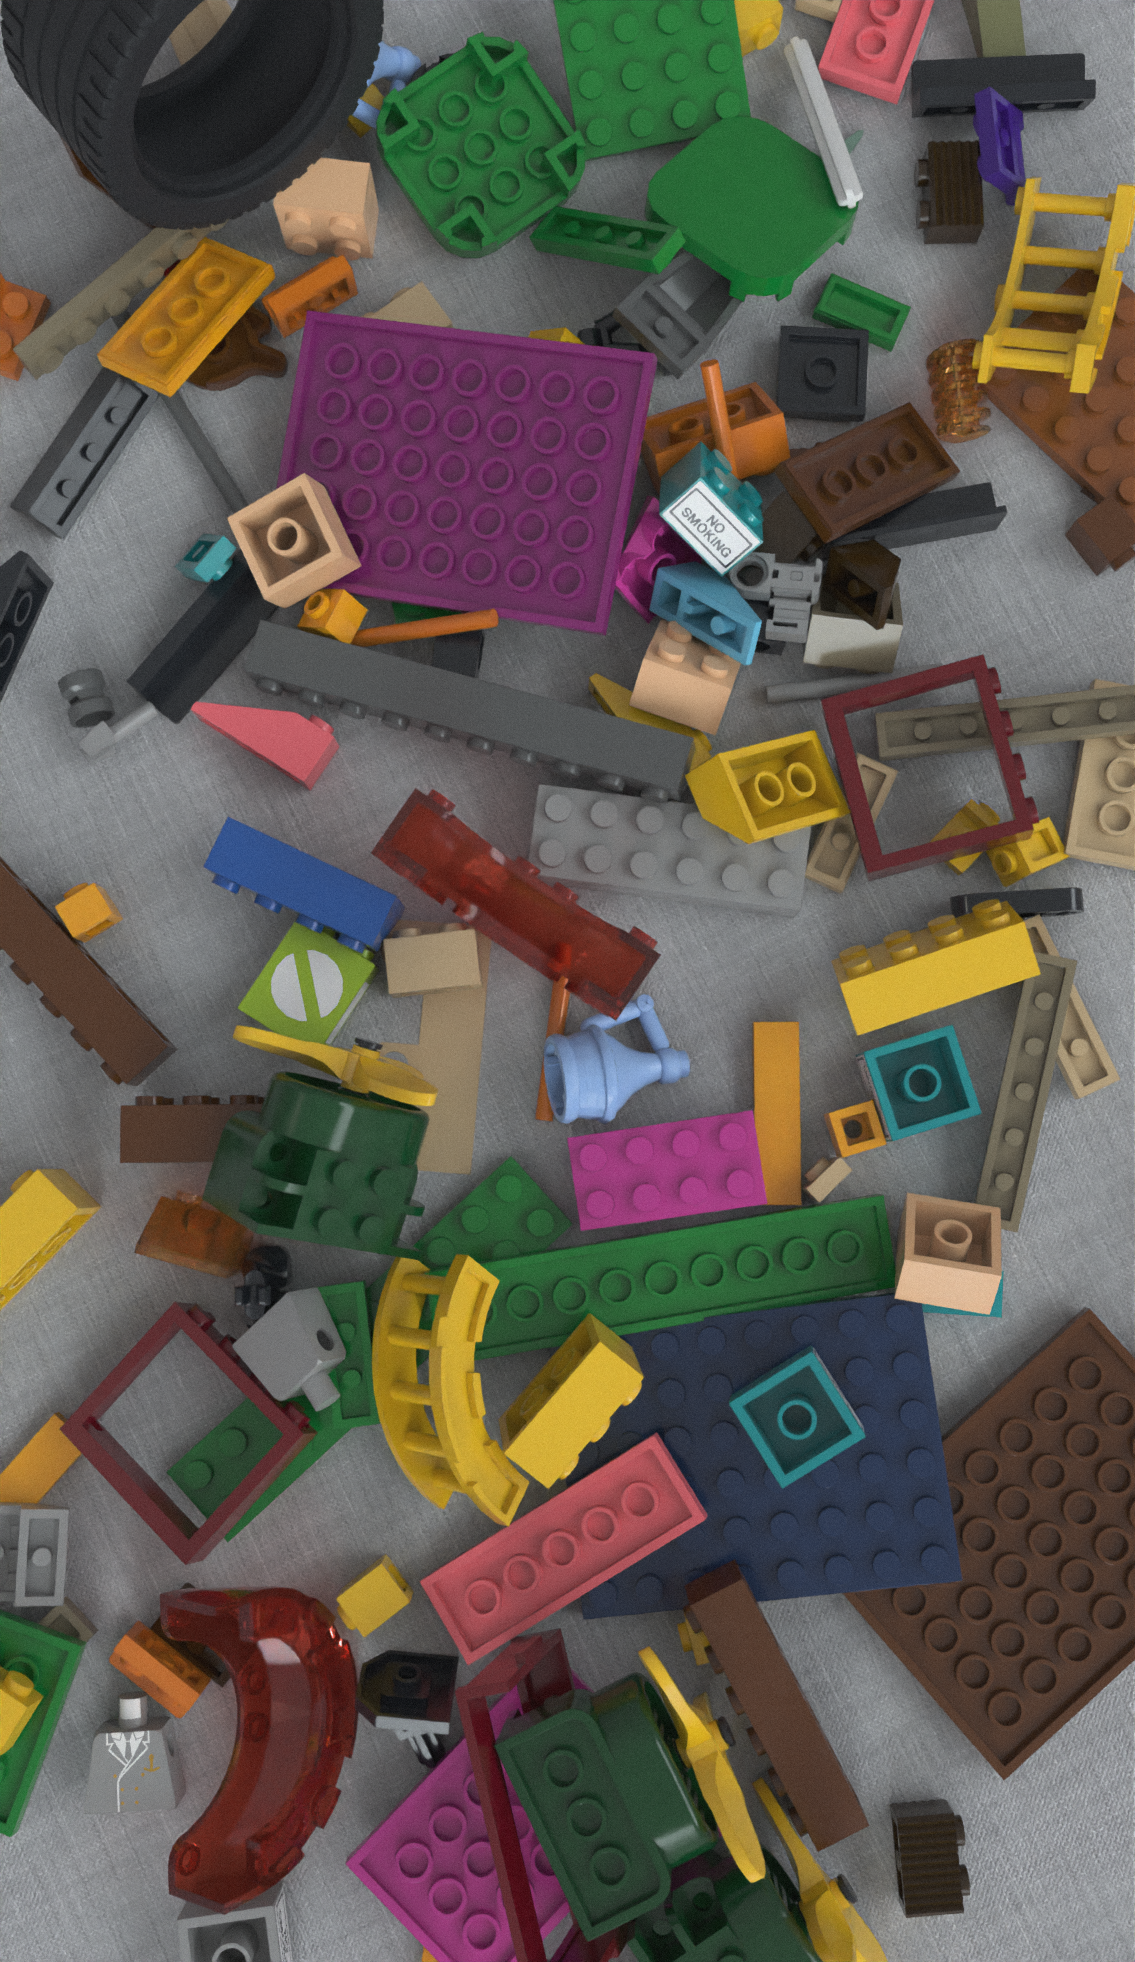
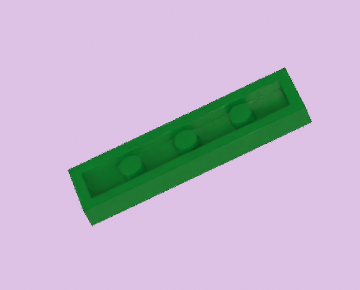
(608, 239)

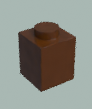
(1104, 536)

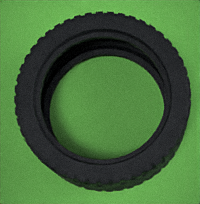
(217, 128)

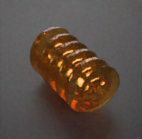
(955, 392)

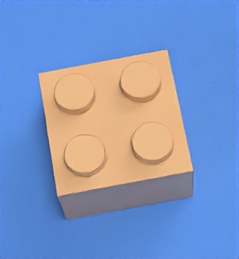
(330, 210)
(294, 541)
(684, 679)
(948, 1253)

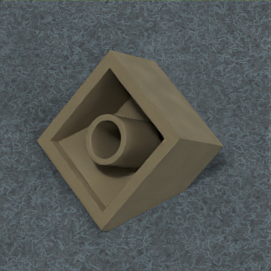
(847, 641)

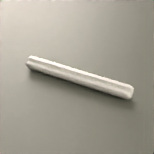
(823, 123)

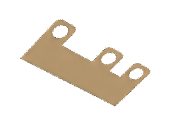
(450, 1061)

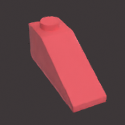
(277, 737)

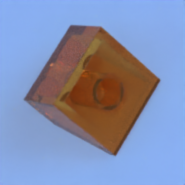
(195, 1236)

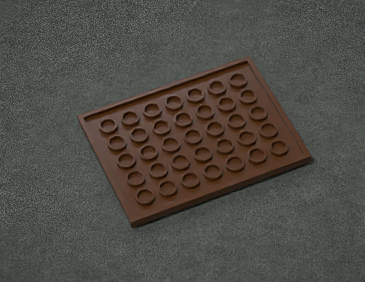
(1042, 1550)

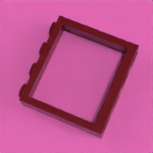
(999, 729)
(129, 1478)

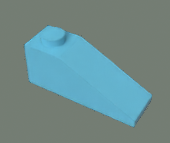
(707, 609)

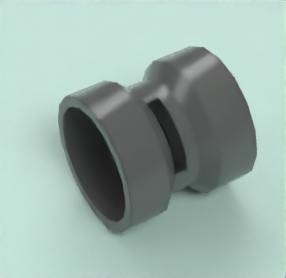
(86, 697)

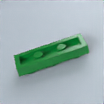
(353, 1376)

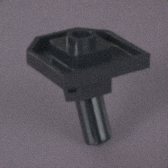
(411, 1696)

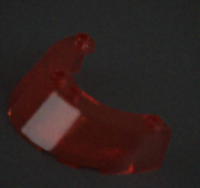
(515, 906)
(291, 1739)

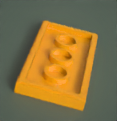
(186, 316)

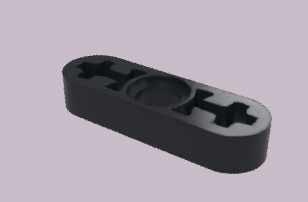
(1026, 902)

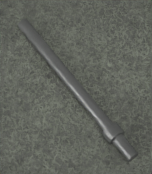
(198, 442)

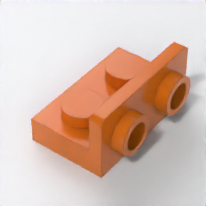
(314, 290)
(20, 315)
(159, 1669)

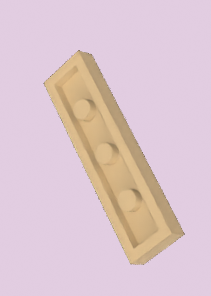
(1080, 1051)

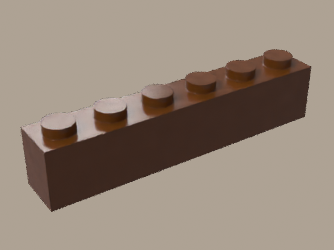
(77, 986)
(775, 1705)

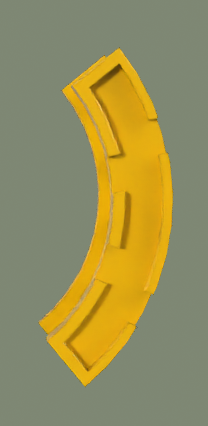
(1096, 307)
(462, 1453)

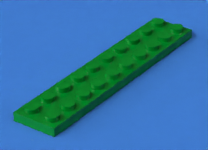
(495, 1221)
(687, 1274)

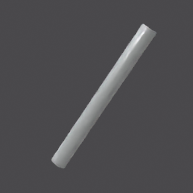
(835, 685)

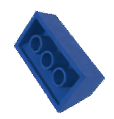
(302, 885)

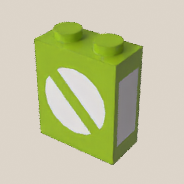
(309, 986)

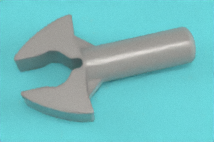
(102, 739)

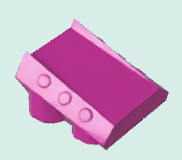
(647, 548)

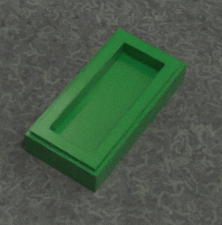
(859, 308)

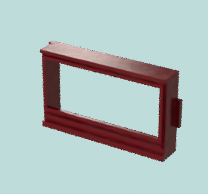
(539, 1670)

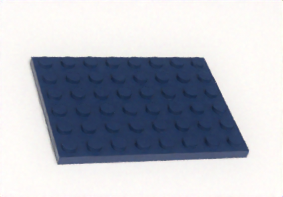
(849, 1525)

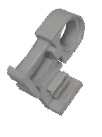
(790, 587)

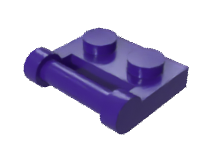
(999, 134)

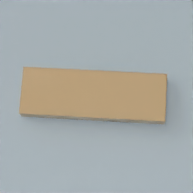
(837, 845)

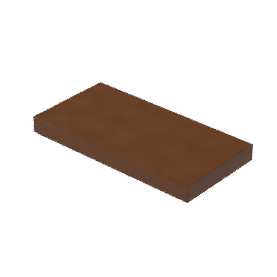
(866, 472)

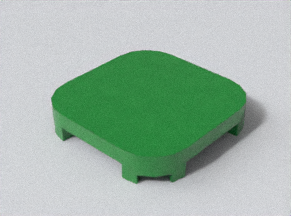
(480, 147)
(750, 205)

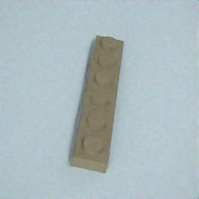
(106, 297)
(1033, 718)
(1025, 1088)

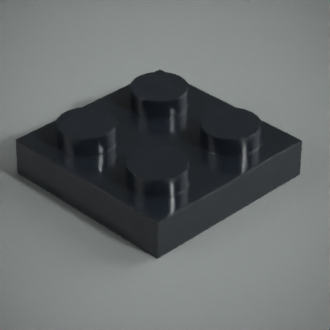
(822, 373)

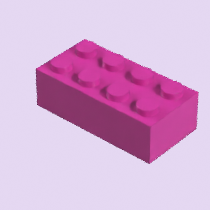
(667, 1170)

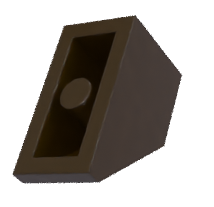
(863, 579)

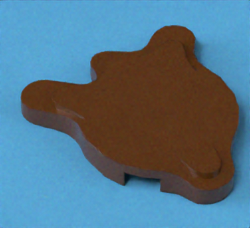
(240, 355)

